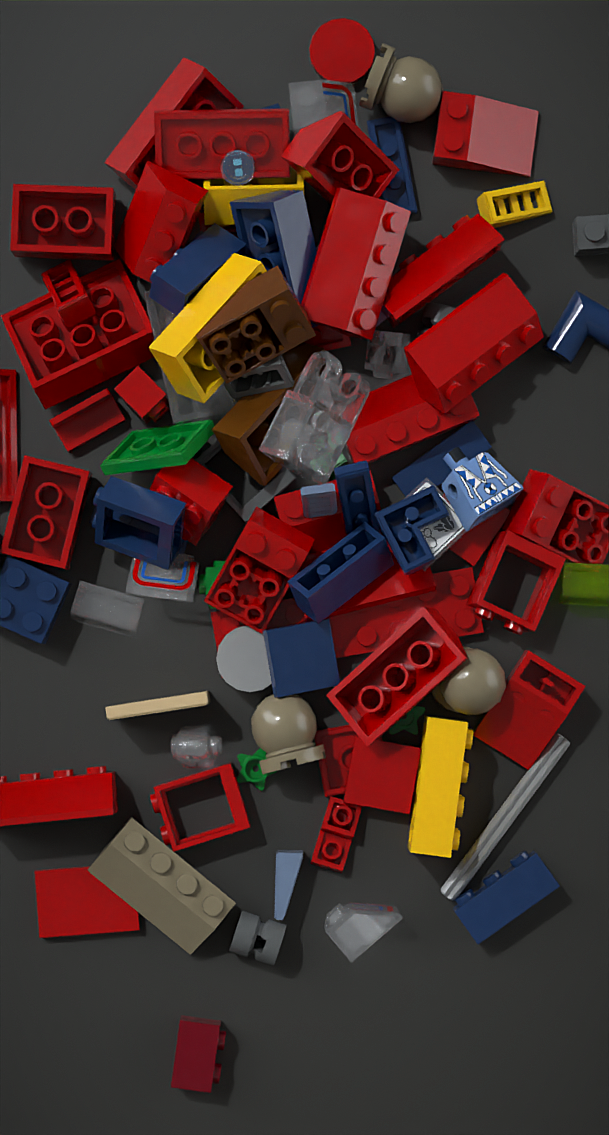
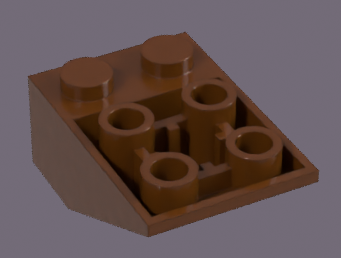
(255, 326)

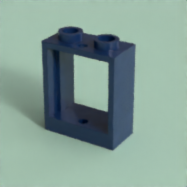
(145, 506)

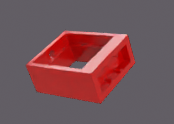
(547, 560)
(169, 830)

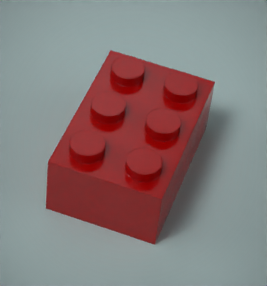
(63, 222)
(46, 512)

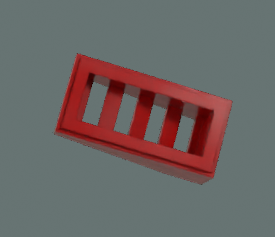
(68, 294)

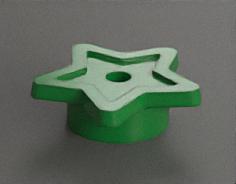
(410, 723)
(247, 773)

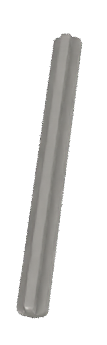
(505, 817)

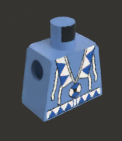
(478, 487)

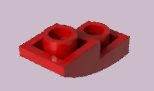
(336, 835)

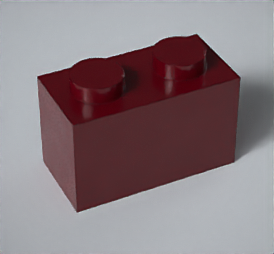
(197, 1053)

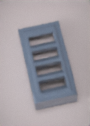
(319, 500)
(287, 870)

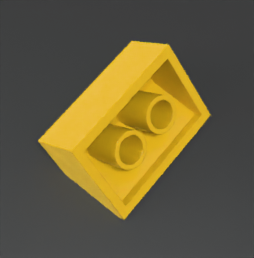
(221, 193)

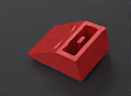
(560, 519)
(259, 569)
(530, 709)

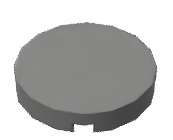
(244, 660)

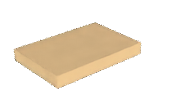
(158, 705)

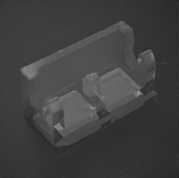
(107, 609)

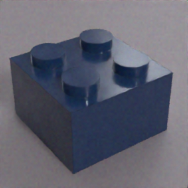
(30, 599)

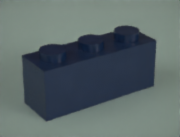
(193, 267)
(341, 572)
(505, 895)

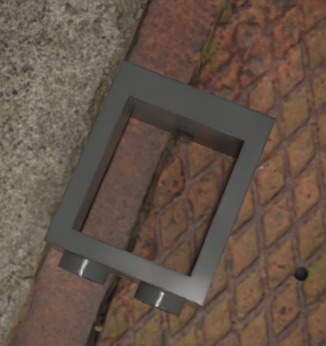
(263, 498)

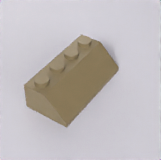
(161, 886)

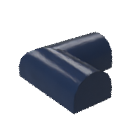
(578, 321)
(403, 525)

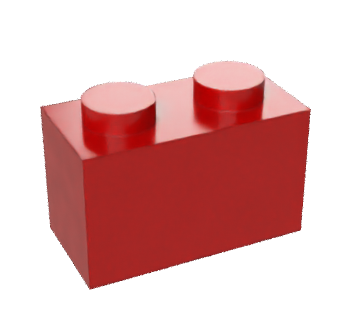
(143, 396)

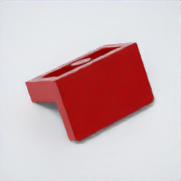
(87, 420)

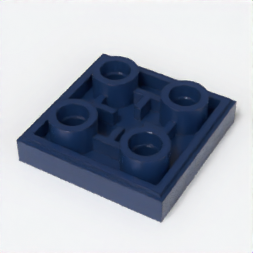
(301, 658)

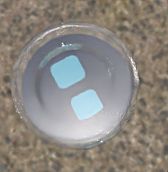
(237, 167)

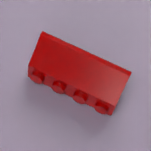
(185, 89)
(354, 263)
(439, 267)
(473, 343)
(398, 419)
(398, 674)
(58, 797)

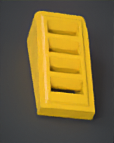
(488, 212)

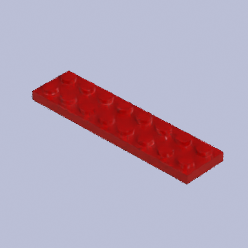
(370, 627)

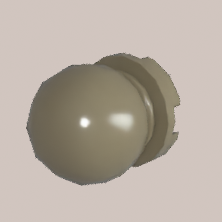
(404, 87)
(473, 686)
(285, 732)

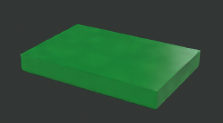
(158, 447)

